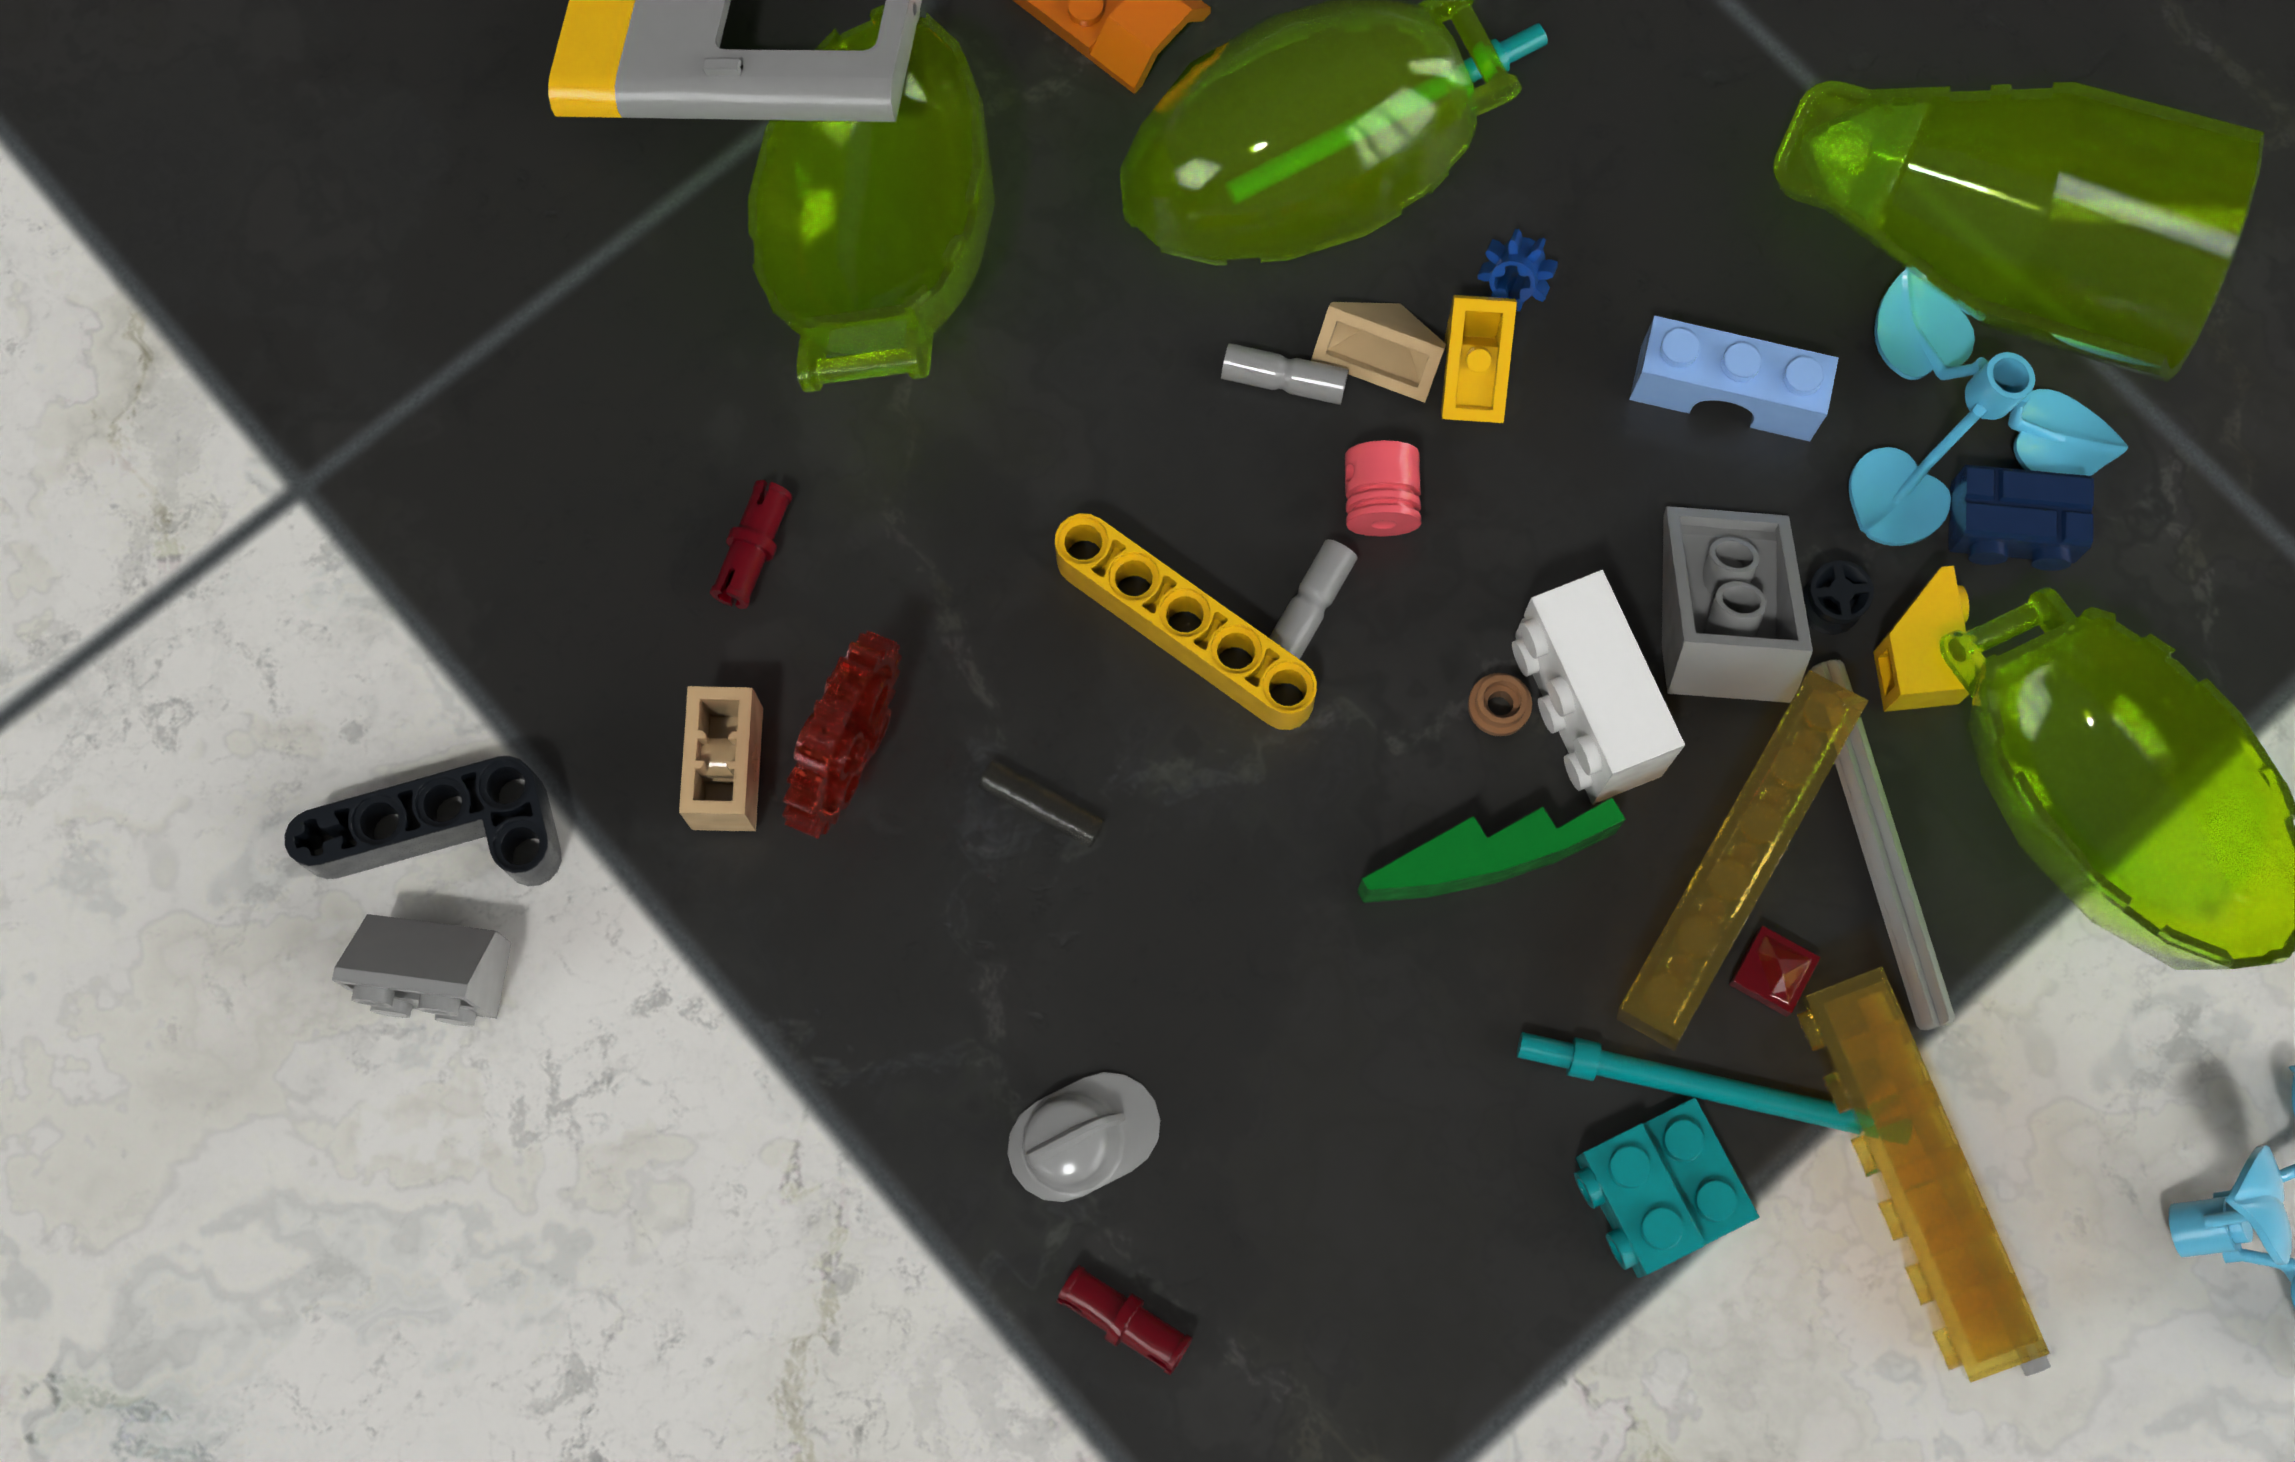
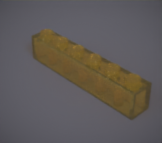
(1741, 860)
(1924, 1175)

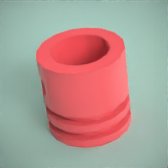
(1382, 488)

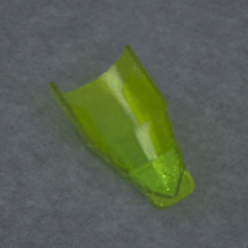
(2037, 207)

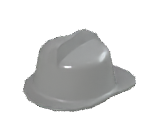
(1083, 1136)

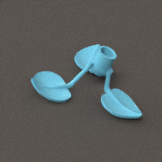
(1924, 333)
(2228, 1217)

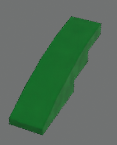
(1468, 859)

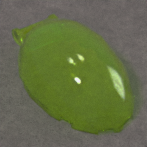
(1310, 129)
(875, 224)
(2132, 785)

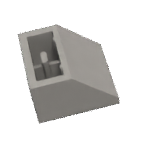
(425, 967)

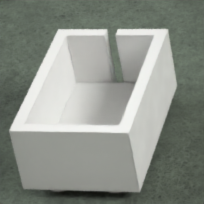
(1596, 688)

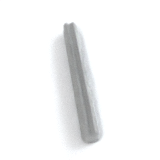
(1890, 872)

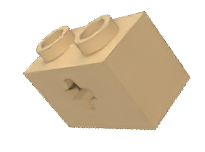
(721, 758)

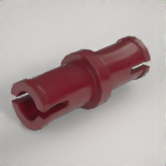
(751, 544)
(1124, 1319)

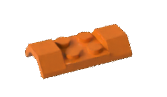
(1118, 34)

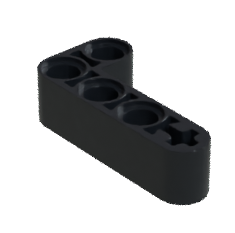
(418, 826)

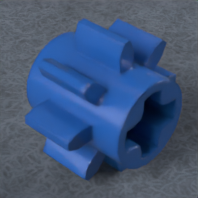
(1530, 263)

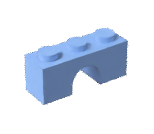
(1777, 383)

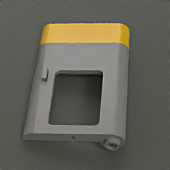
(670, 65)

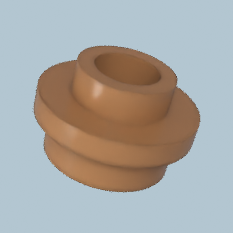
(1502, 686)

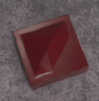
(1774, 971)

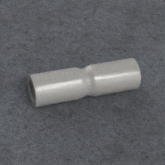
(1292, 375)
(1314, 595)

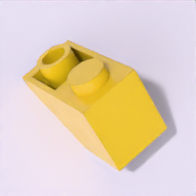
(1910, 656)

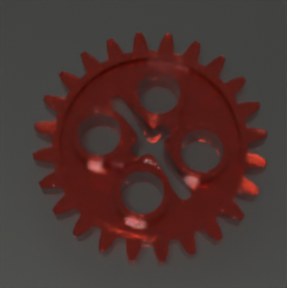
(842, 734)

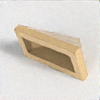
(1381, 346)

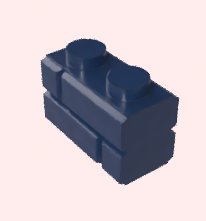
(2021, 516)

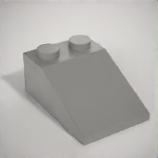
(1732, 606)

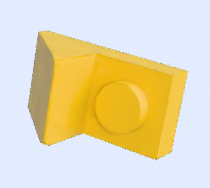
(1478, 358)

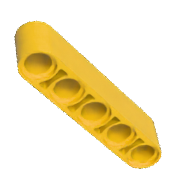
(1174, 594)

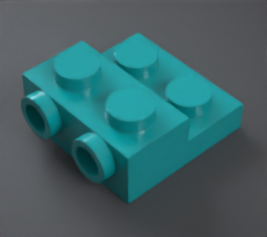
(1664, 1189)

